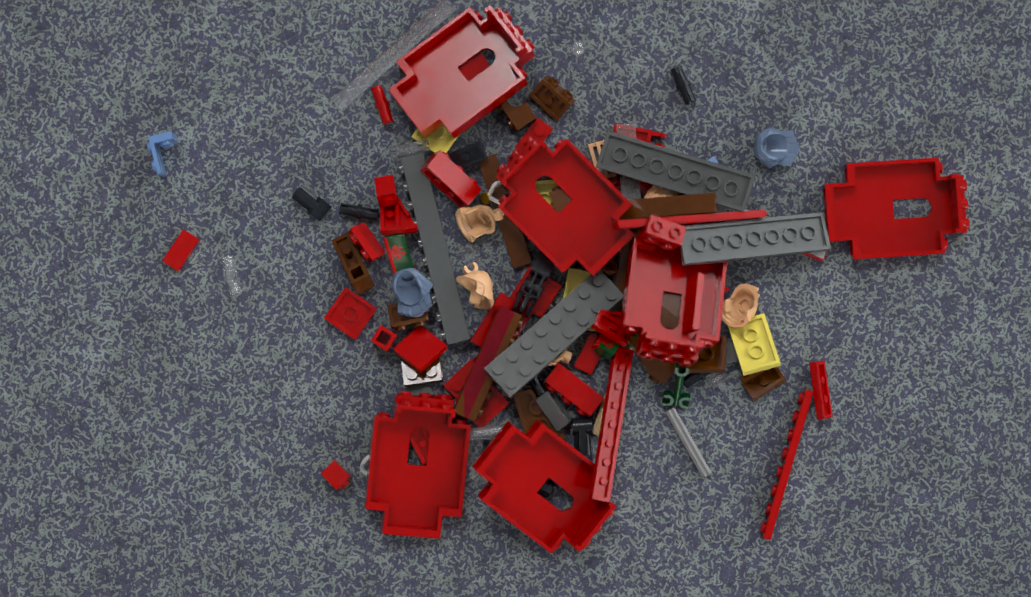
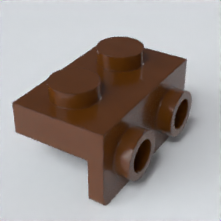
(400, 321)
(762, 382)

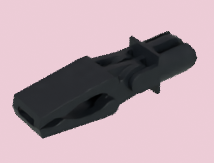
(541, 268)

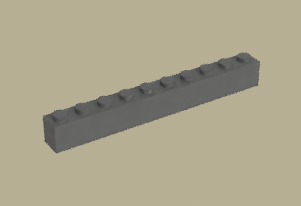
(435, 250)

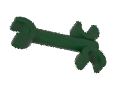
(677, 398)

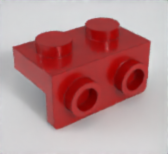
(662, 232)
(366, 242)

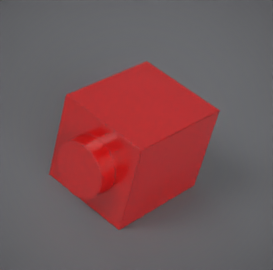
(386, 190)
(384, 338)
(336, 475)

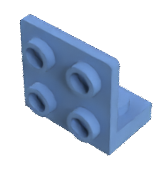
(163, 140)

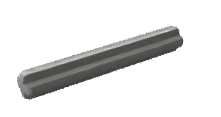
(688, 442)

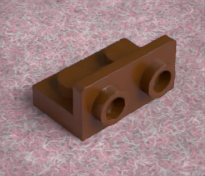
(552, 97)

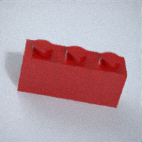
(450, 179)
(573, 390)

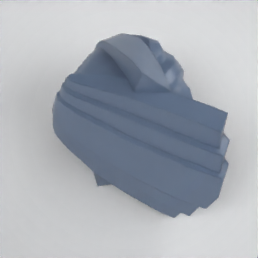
(776, 147)
(412, 292)

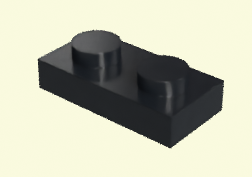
(468, 155)

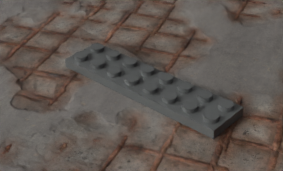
(674, 170)
(754, 238)
(553, 333)

